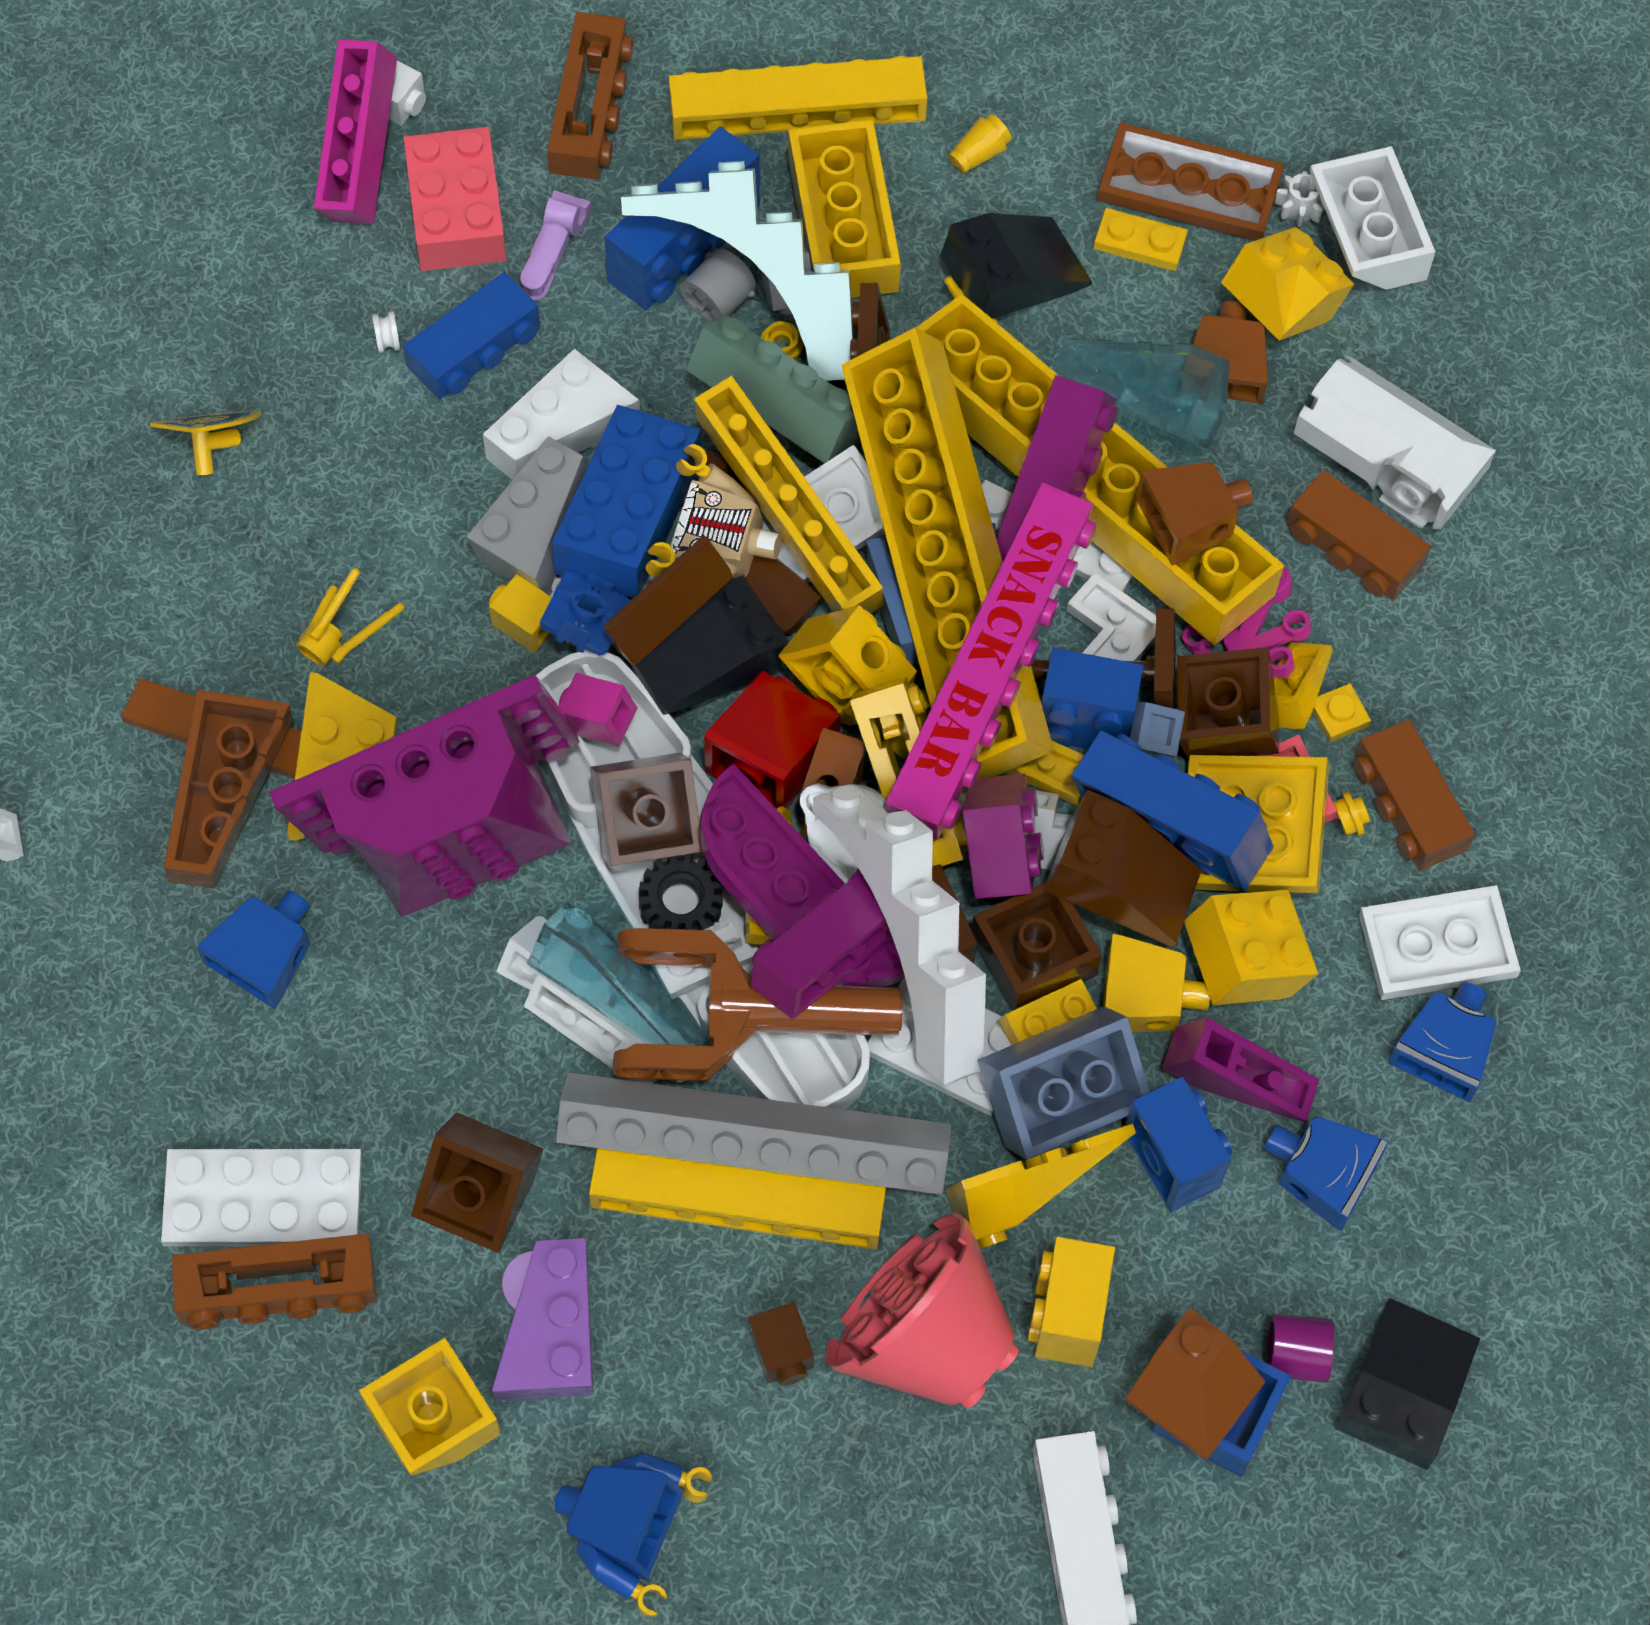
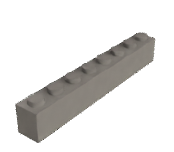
(753, 1133)

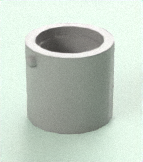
(718, 285)

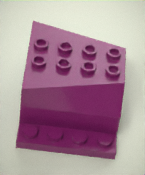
(444, 798)

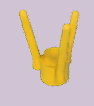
(321, 638)

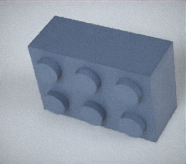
(1064, 1081)

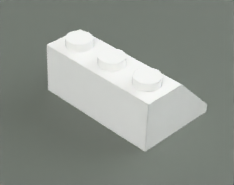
(1375, 218)

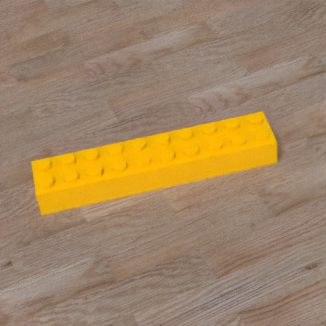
(1001, 402)
(936, 520)

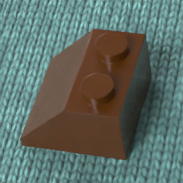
(1228, 703)
(476, 1181)

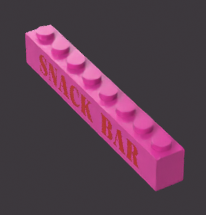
(991, 658)

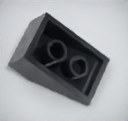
(1011, 262)
(714, 650)
(1408, 1384)

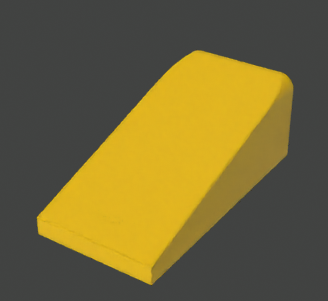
(1300, 689)

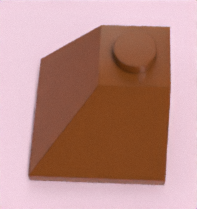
(1196, 1385)

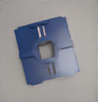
(576, 625)

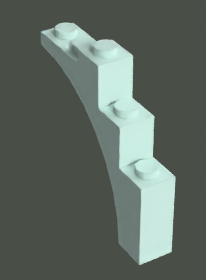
(730, 211)

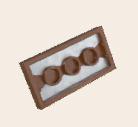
(1190, 181)

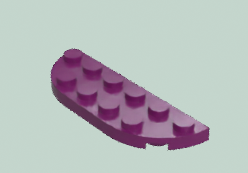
(774, 868)

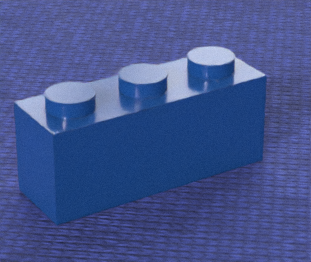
(472, 336)

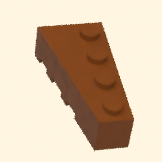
(221, 776)

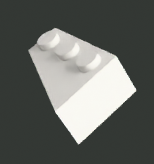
(566, 404)

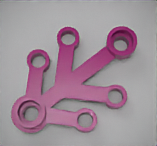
(1248, 636)

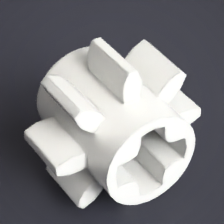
(1299, 199)

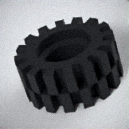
(686, 872)

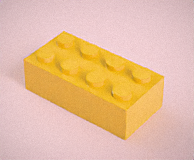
(845, 202)

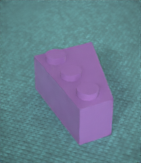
(551, 1327)

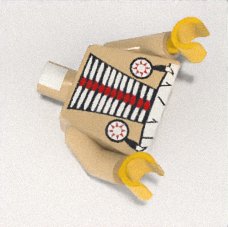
(721, 512)

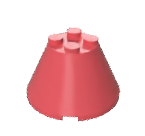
(929, 1321)

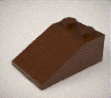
(1123, 870)

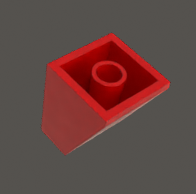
(770, 737)

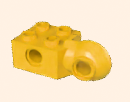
(846, 655)

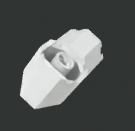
(1393, 442)

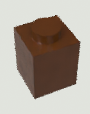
(781, 1344)

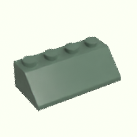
(781, 389)

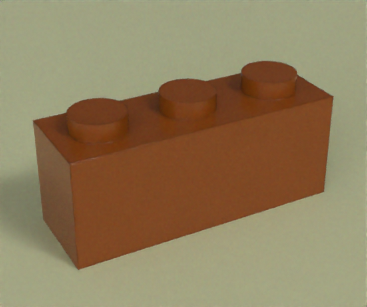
(1357, 536)
(1413, 795)

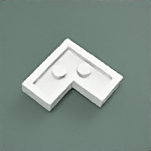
(1121, 623)

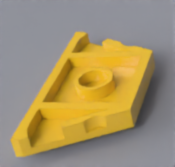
(337, 727)

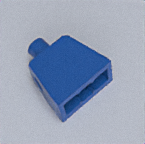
(259, 946)

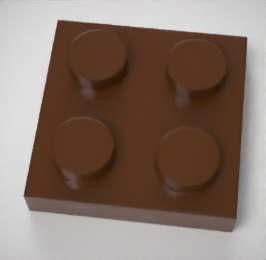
(870, 319)

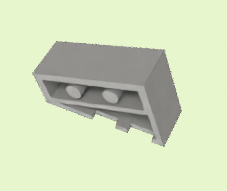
(524, 519)

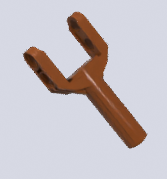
(738, 1009)

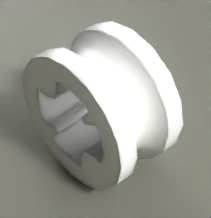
(386, 332)

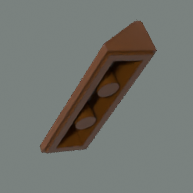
(783, 593)
(668, 601)

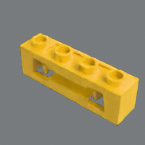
(886, 702)

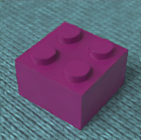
(1002, 837)

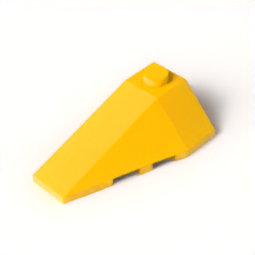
(1016, 1191)

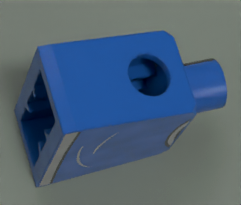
(1448, 1042)
(1327, 1166)

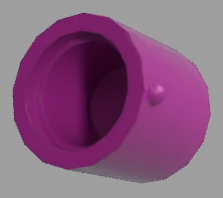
(1301, 1346)

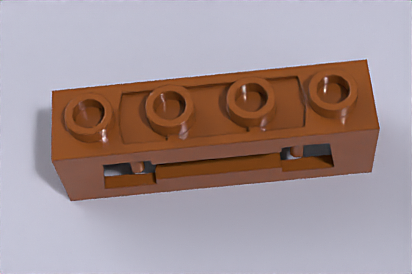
(606, 48)
(205, 1294)

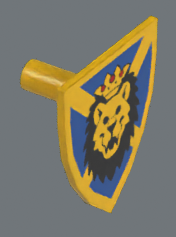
(204, 441)

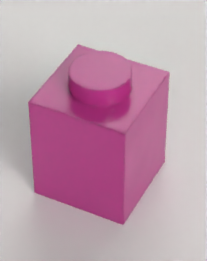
(598, 708)

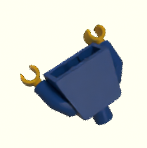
(625, 1518)

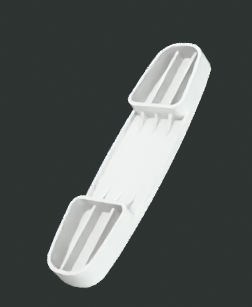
(770, 1065)

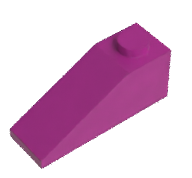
(1239, 1069)

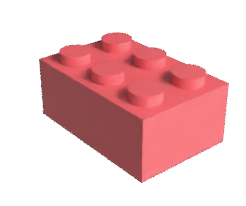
(454, 198)

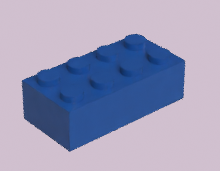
(654, 252)
(625, 499)
(1206, 825)

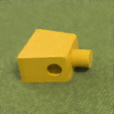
(1150, 985)

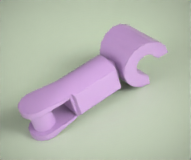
(563, 217)

